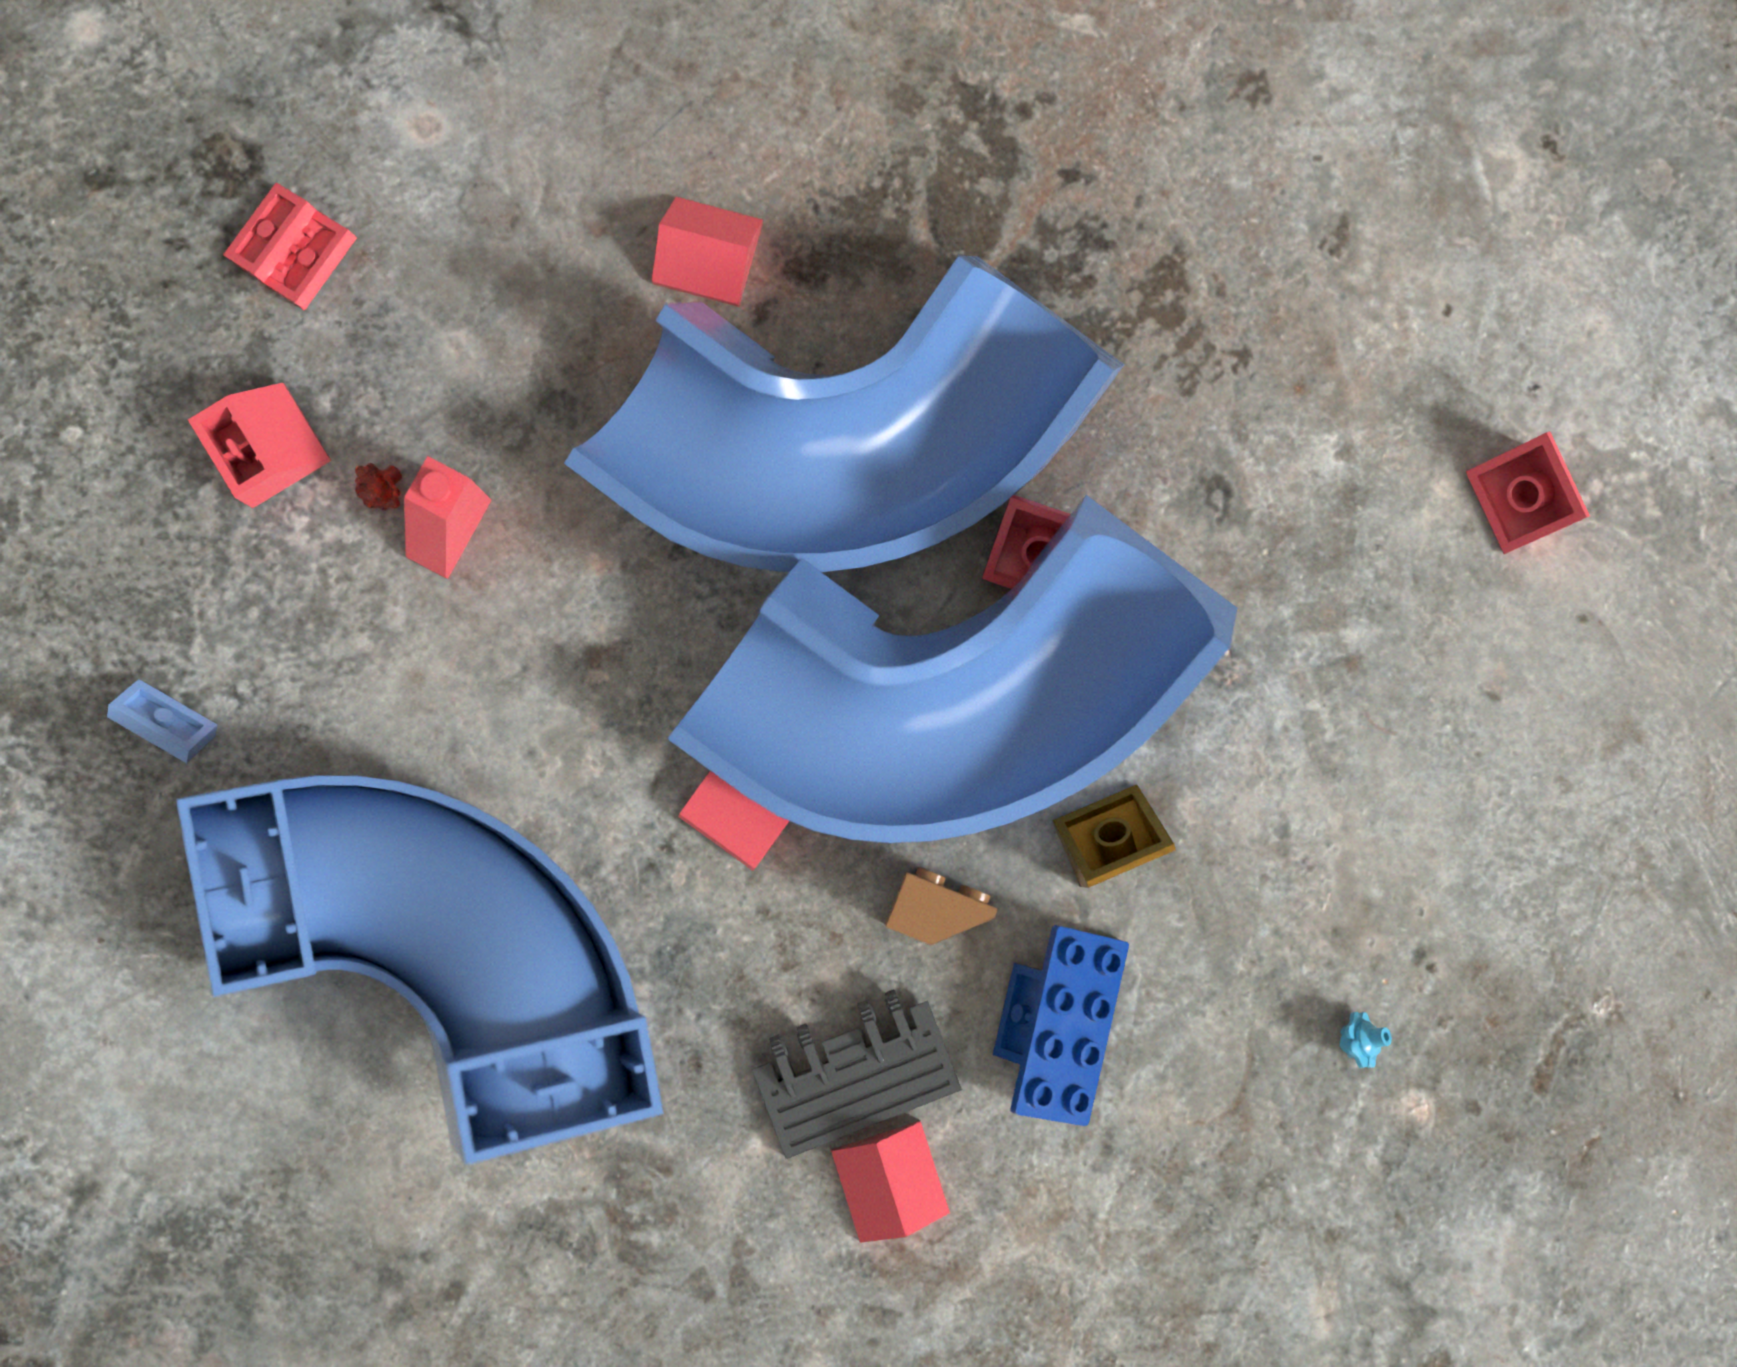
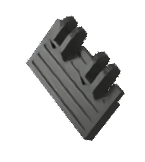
(858, 1081)

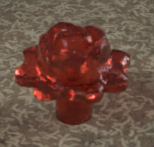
(378, 486)

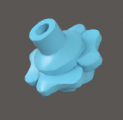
(1363, 1039)

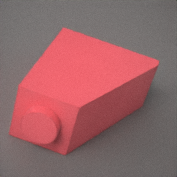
(441, 516)

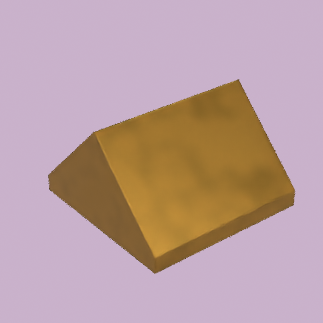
(1112, 836)

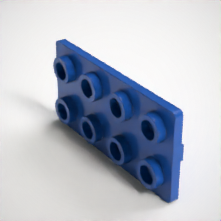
(1060, 1024)

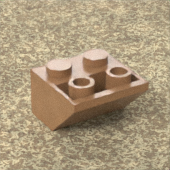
(933, 912)

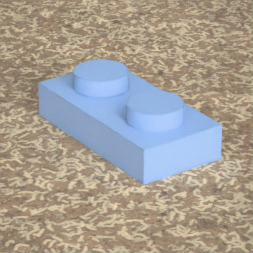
(162, 720)

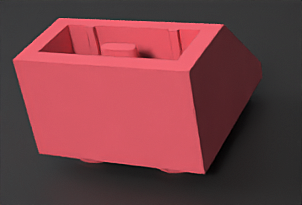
(259, 442)

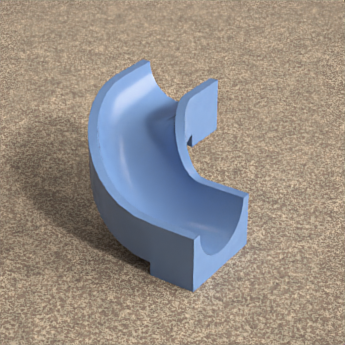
(852, 463)
(963, 722)
(455, 916)

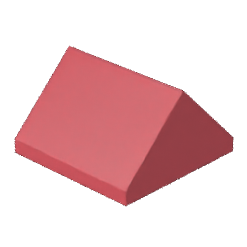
(705, 250)
(1527, 493)
(1020, 539)
(890, 1183)

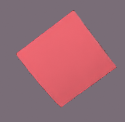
(290, 246)
(732, 820)

